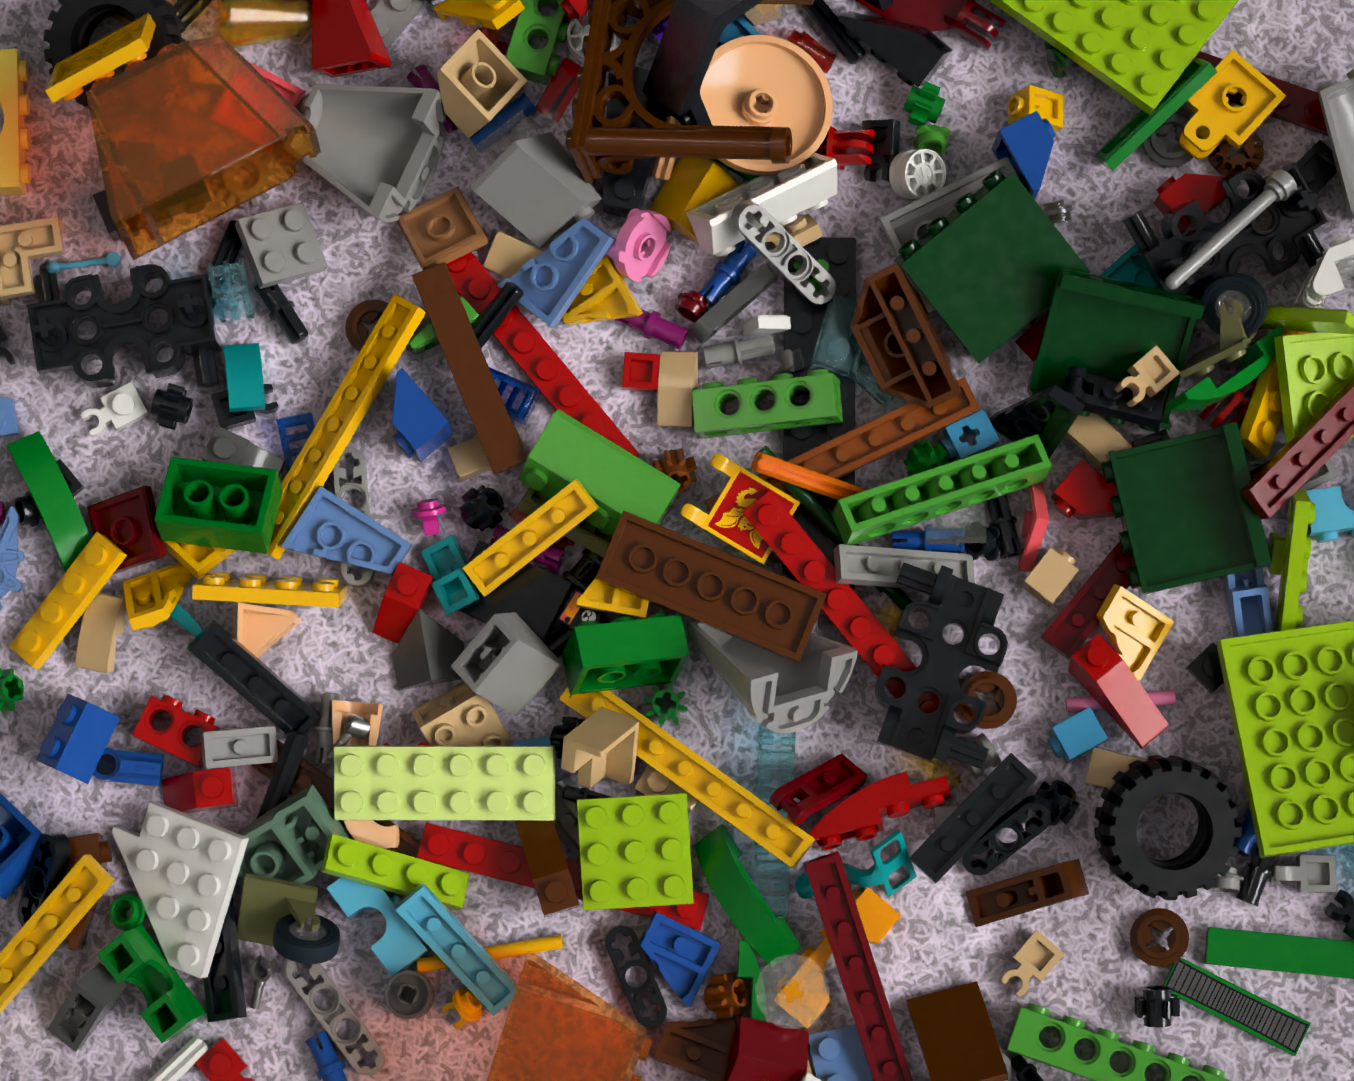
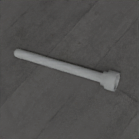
(1278, 187)

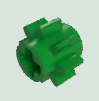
(924, 104)
(925, 457)
(10, 690)
(659, 696)

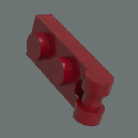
(818, 788)

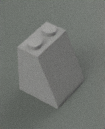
(537, 188)

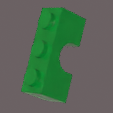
(139, 961)

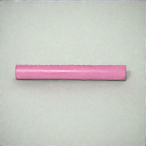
(1079, 704)

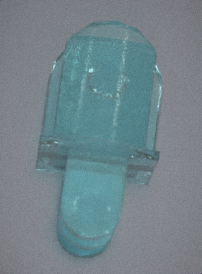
(230, 282)

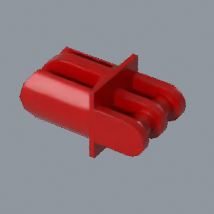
(848, 146)
(1236, 400)

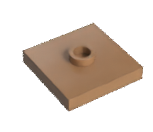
(442, 229)

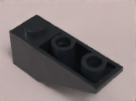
(905, 46)

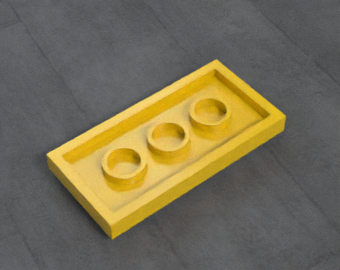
(256, 589)

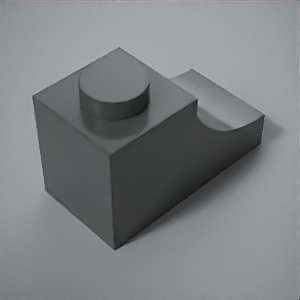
(234, 449)
(86, 1006)

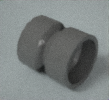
(409, 994)

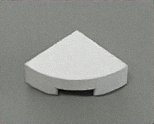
(766, 325)

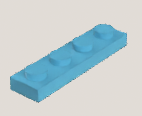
(457, 948)

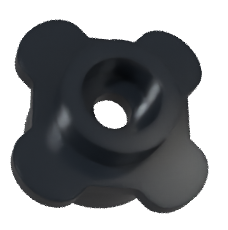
(989, 550)

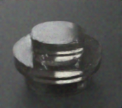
(1057, 211)

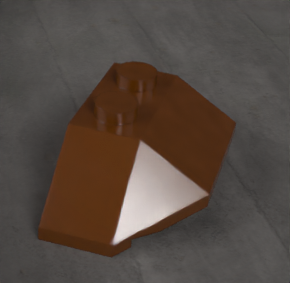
(902, 341)

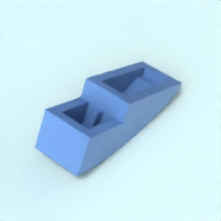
(1248, 603)

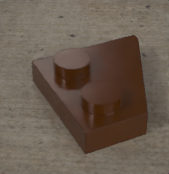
(698, 1046)

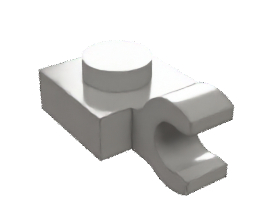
(1312, 874)

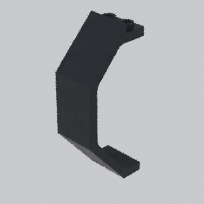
(687, 53)

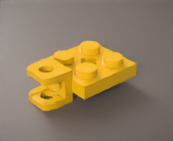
(1219, 120)

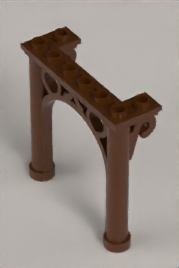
(615, 143)

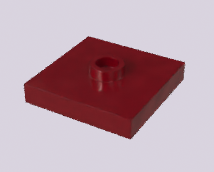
(130, 525)

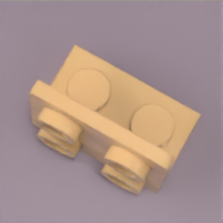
(461, 719)

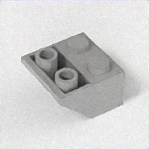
(506, 663)

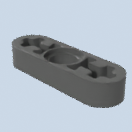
(733, 303)

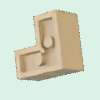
(21, 244)
(602, 748)

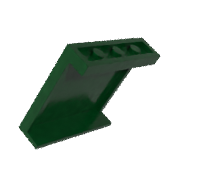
(989, 263)
(1108, 329)
(1185, 510)

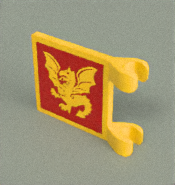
(726, 517)

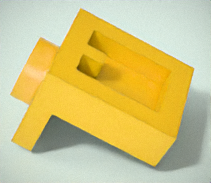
(1032, 99)

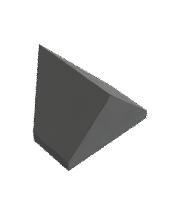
(426, 654)

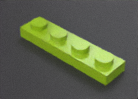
(393, 870)

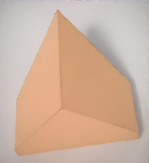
(263, 626)

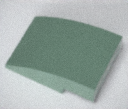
(290, 839)

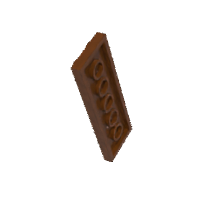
(711, 586)

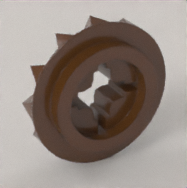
(1251, 161)
(365, 312)
(1005, 698)
(1163, 921)

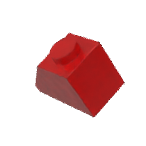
(1188, 188)
(1084, 494)
(401, 601)
(201, 790)

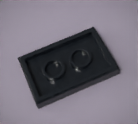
(530, 593)

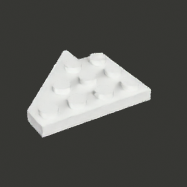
(184, 881)

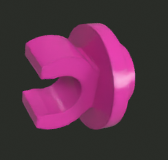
(428, 510)

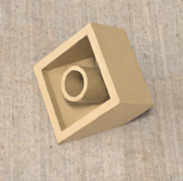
(477, 83)

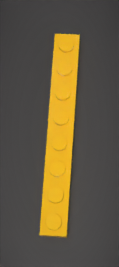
(344, 414)
(703, 781)

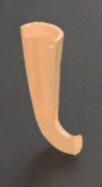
(364, 830)

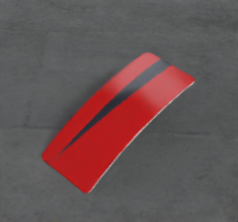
(559, 91)

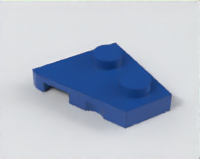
(679, 954)

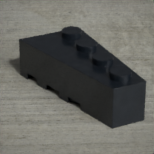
(628, 190)

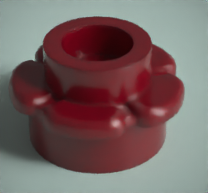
(691, 305)

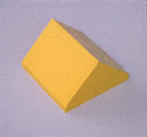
(690, 185)

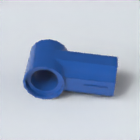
(134, 768)

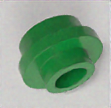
(119, 909)

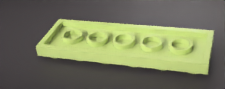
(444, 783)

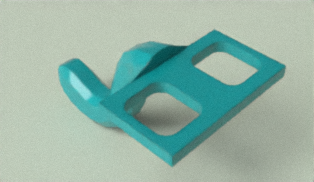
(876, 874)

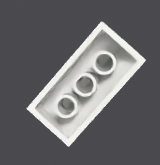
(781, 195)

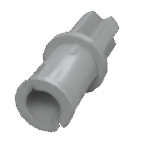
(736, 351)
(325, 729)

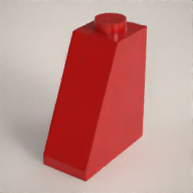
(345, 38)

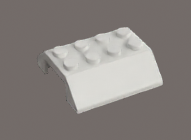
(1328, 274)

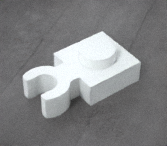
(120, 407)

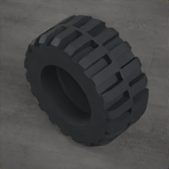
(79, 18)
(1209, 848)

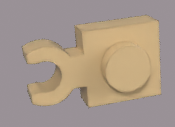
(1148, 375)
(1035, 959)

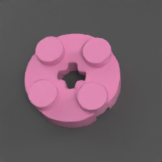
(640, 229)

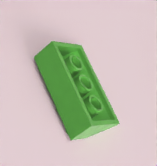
(607, 472)

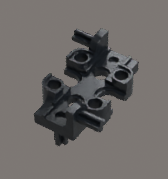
(1291, 226)
(187, 331)
(974, 611)

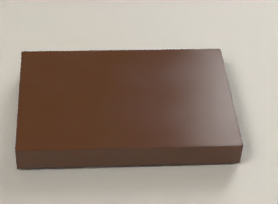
(957, 1035)

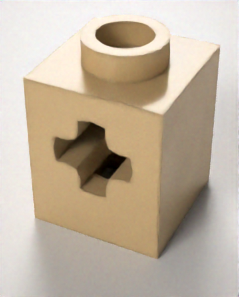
(1051, 576)

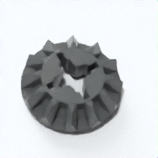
(1157, 148)

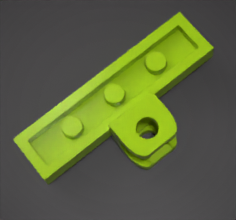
(1290, 560)

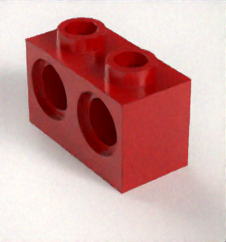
(174, 737)

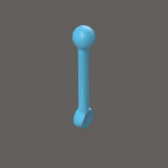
(112, 259)

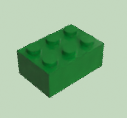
(219, 505)
(625, 653)

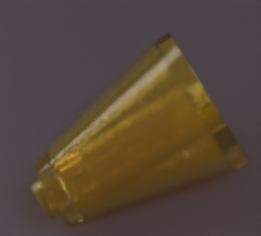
(262, 21)

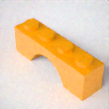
(876, 919)

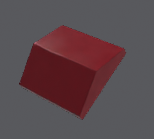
(767, 1052)

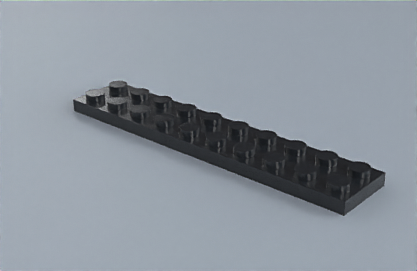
(806, 323)

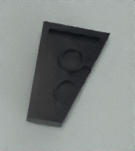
(1044, 413)

